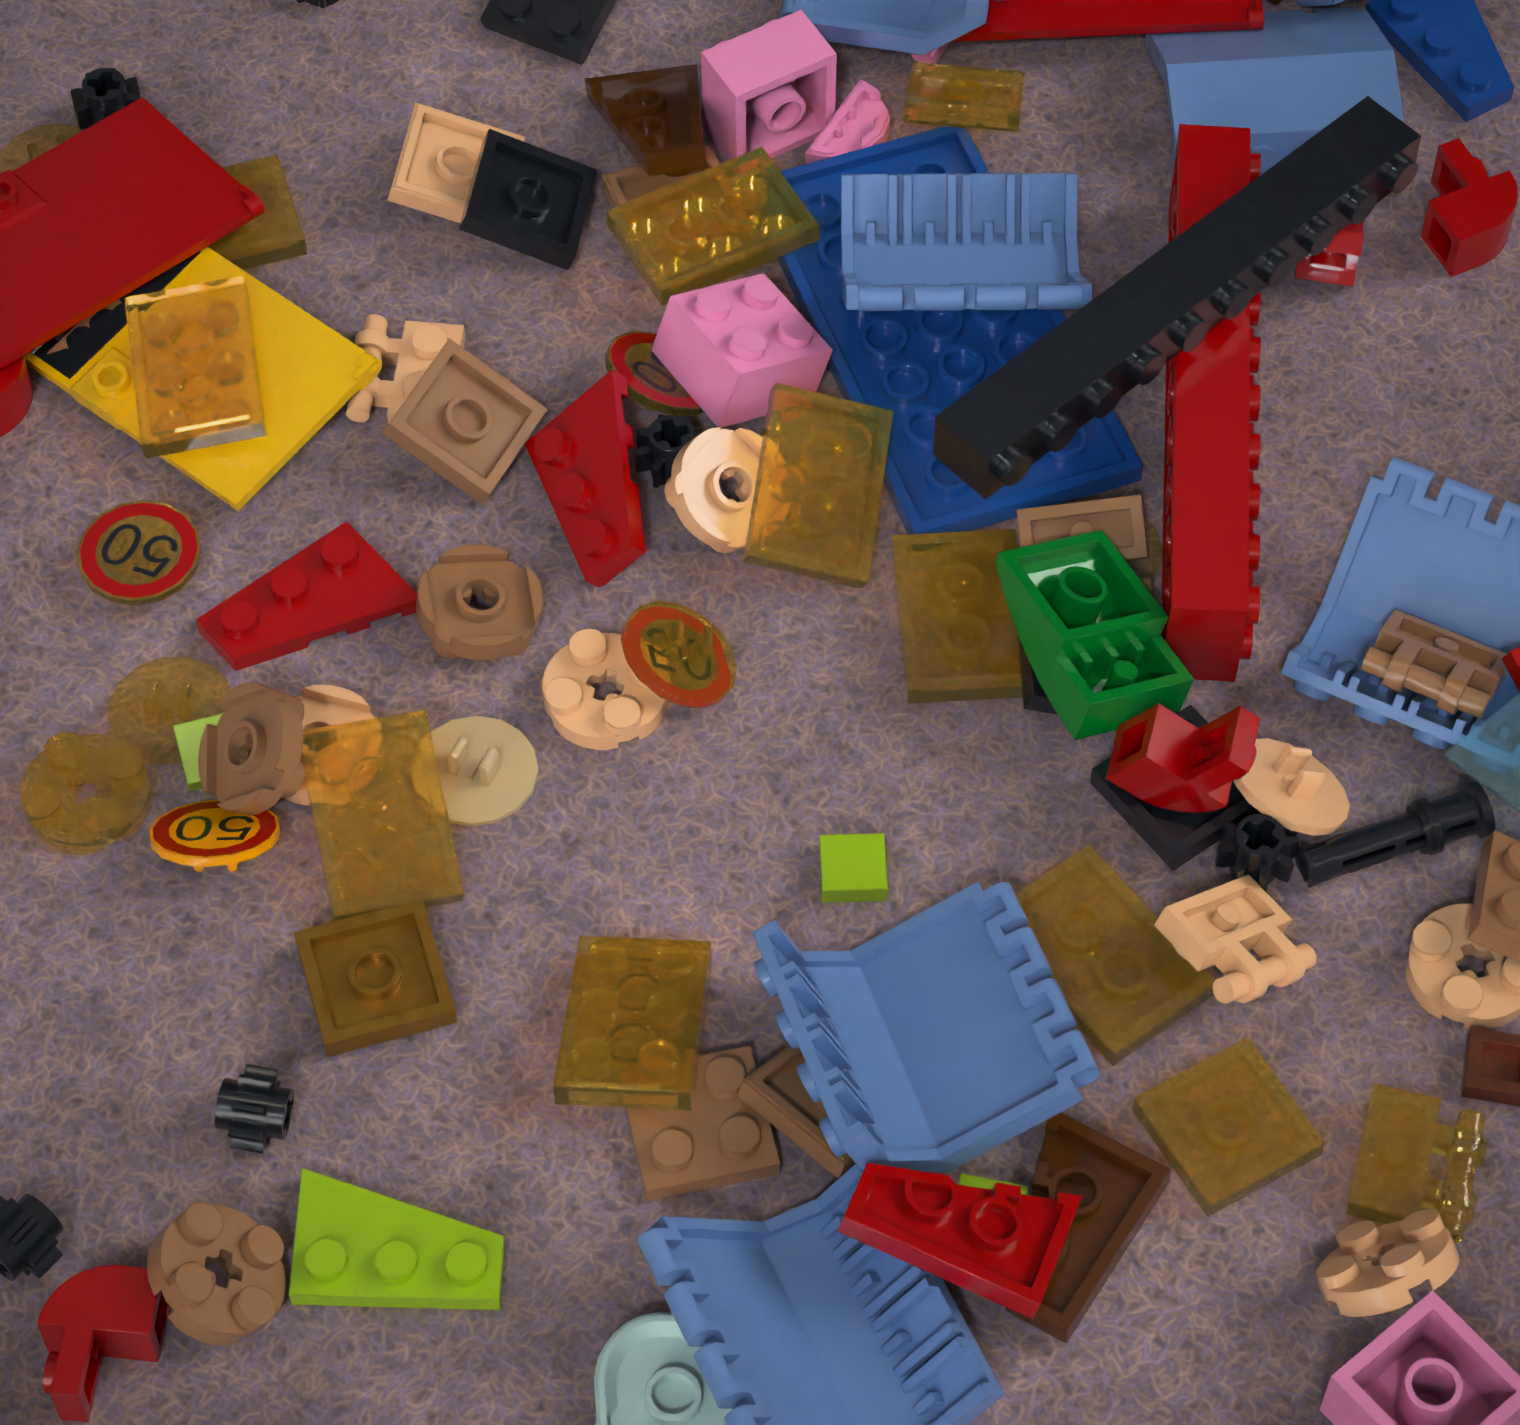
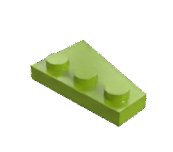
(388, 1253)

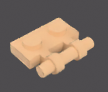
(411, 356)
(1223, 927)

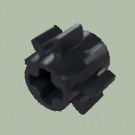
(101, 95)
(661, 445)
(1257, 849)
(254, 1108)
(27, 1237)

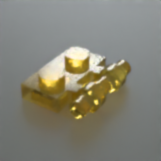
(1395, 1160)

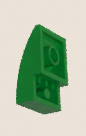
(1091, 632)

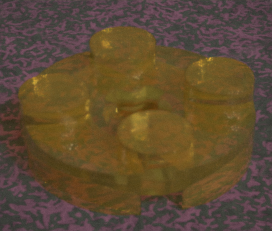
(80, 760)

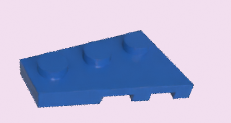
(1448, 49)

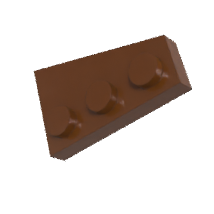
(655, 116)
(1117, 1197)

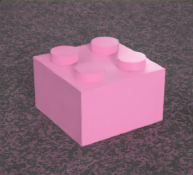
(768, 88)
(736, 344)
(1425, 1373)

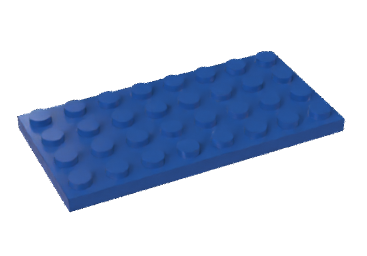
(932, 358)

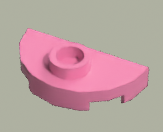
(855, 125)

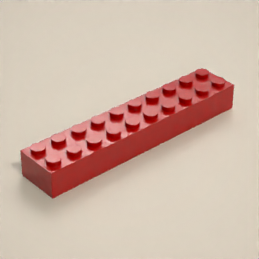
(1210, 441)

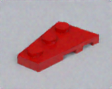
(589, 479)
(314, 594)
(968, 1235)

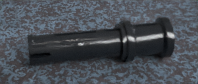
(1422, 828)

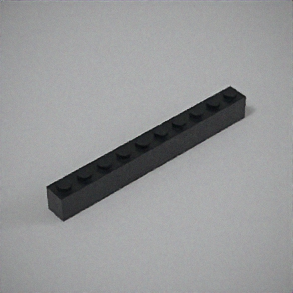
(1174, 298)

